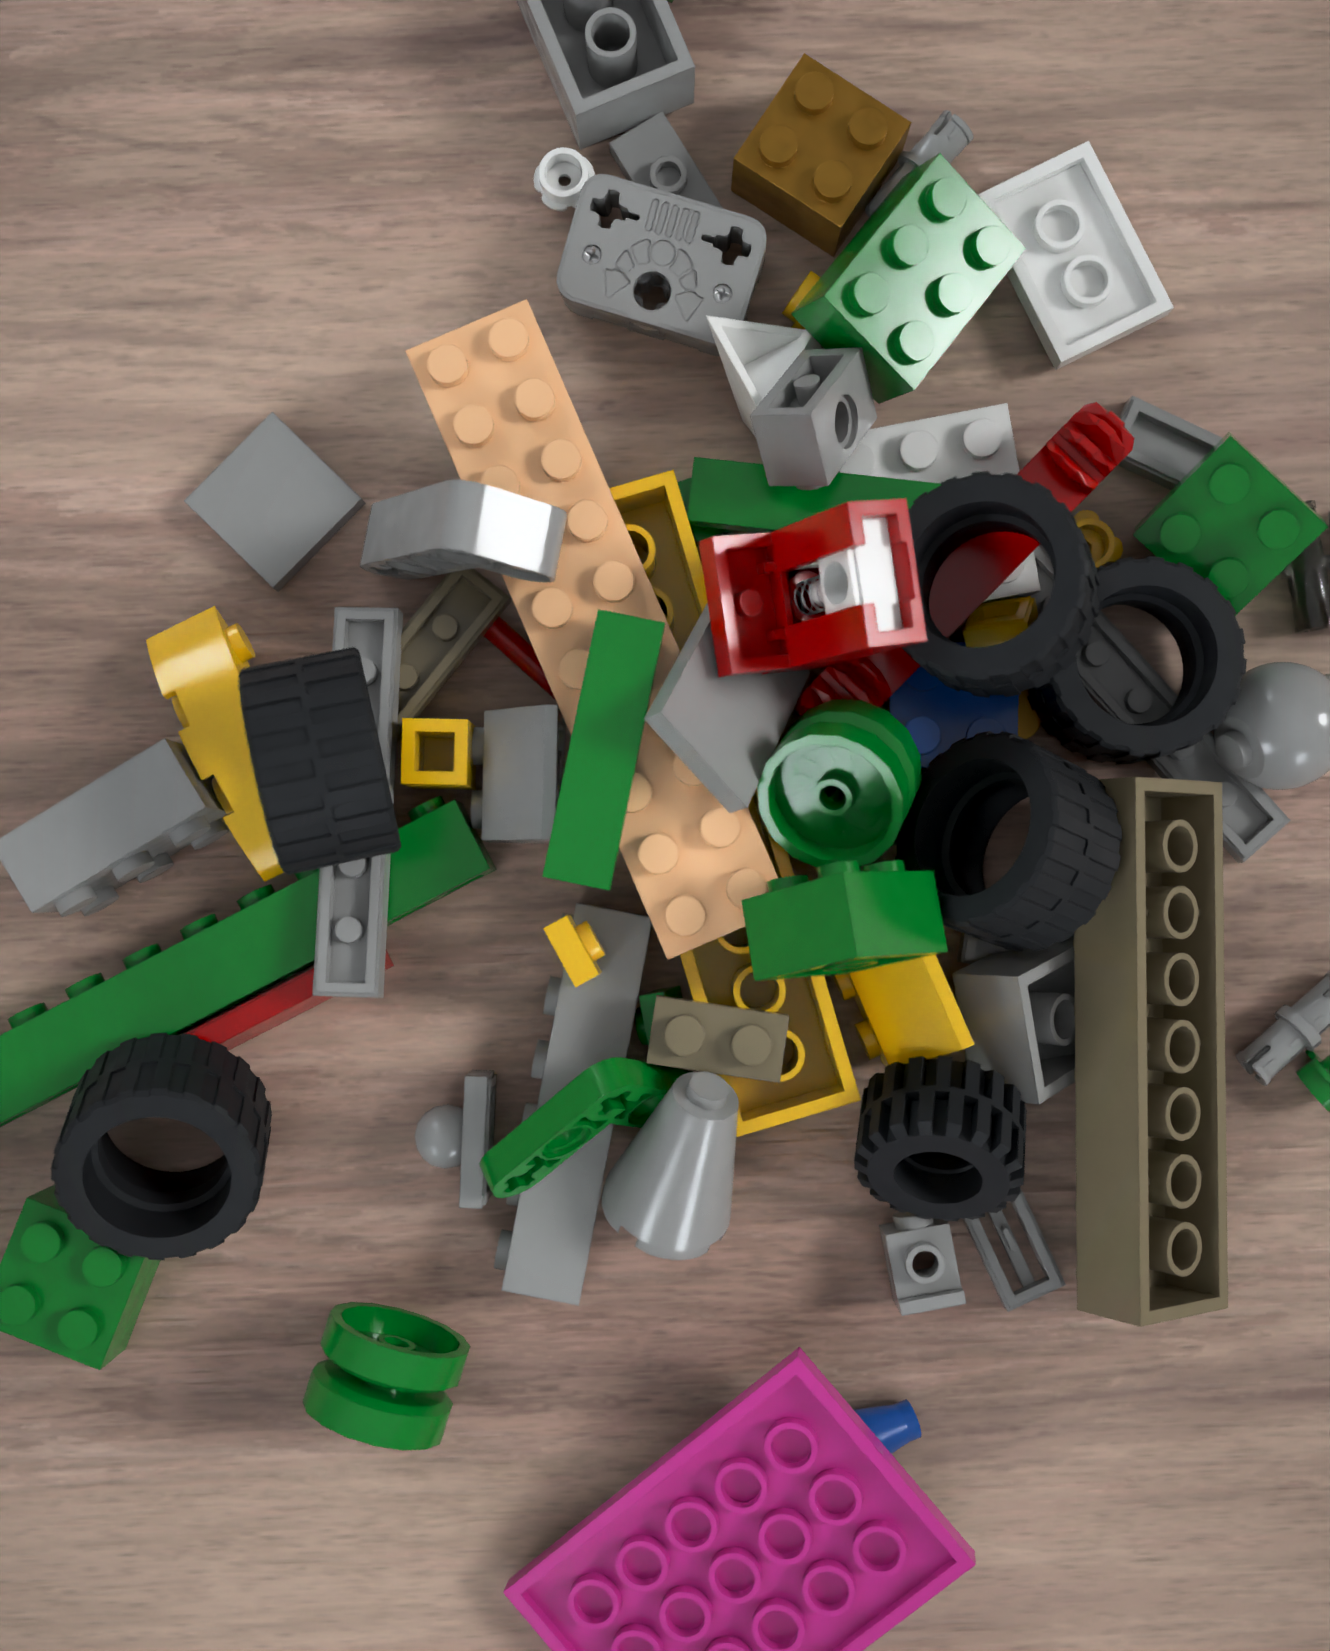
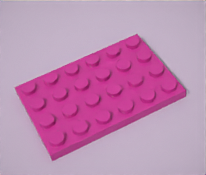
(750, 1536)

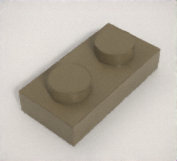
(718, 1038)

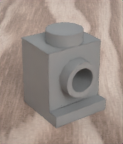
(923, 1288)

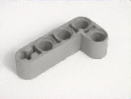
(463, 528)

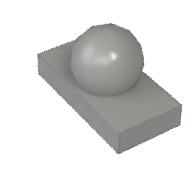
(460, 1136)

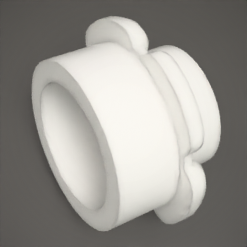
(558, 164)

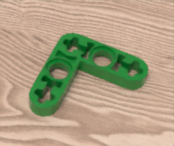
(604, 1094)

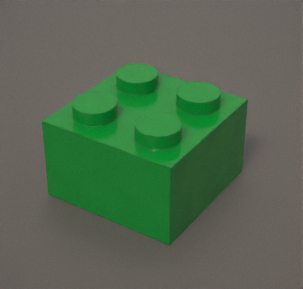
(1231, 523)
(843, 921)
(68, 1289)

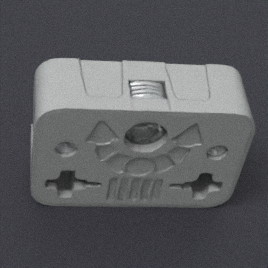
(664, 245)

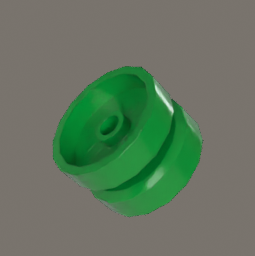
(840, 783)
(385, 1376)

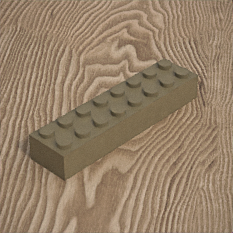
(1154, 1064)

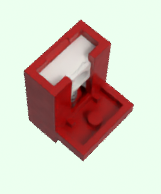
(814, 590)

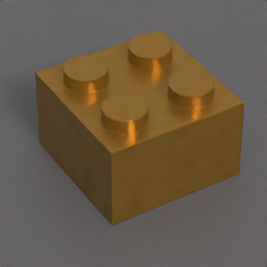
(818, 154)

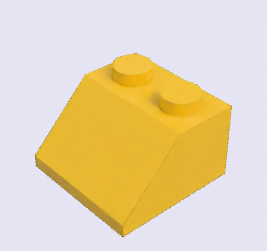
(906, 1011)

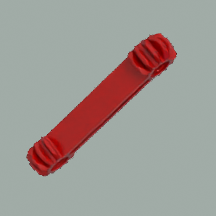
(1071, 469)

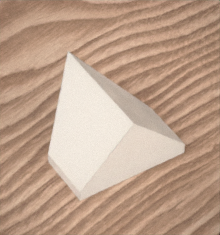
(756, 357)

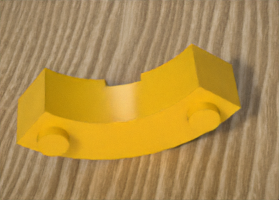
(202, 667)

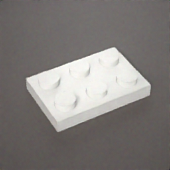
(1082, 260)

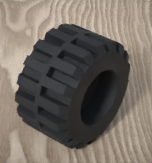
(941, 1139)

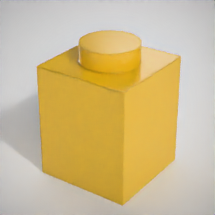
(437, 754)

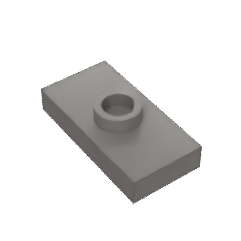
(658, 159)

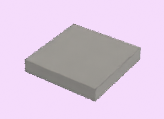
(274, 501)

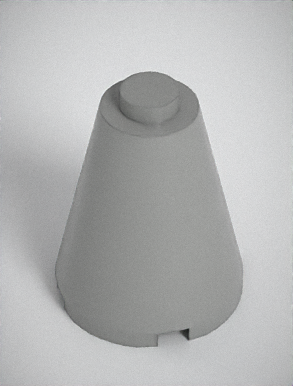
(678, 1171)

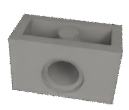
(814, 417)

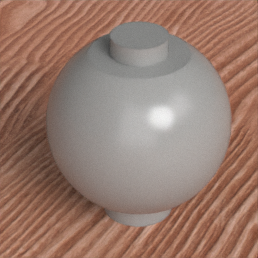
(1278, 727)

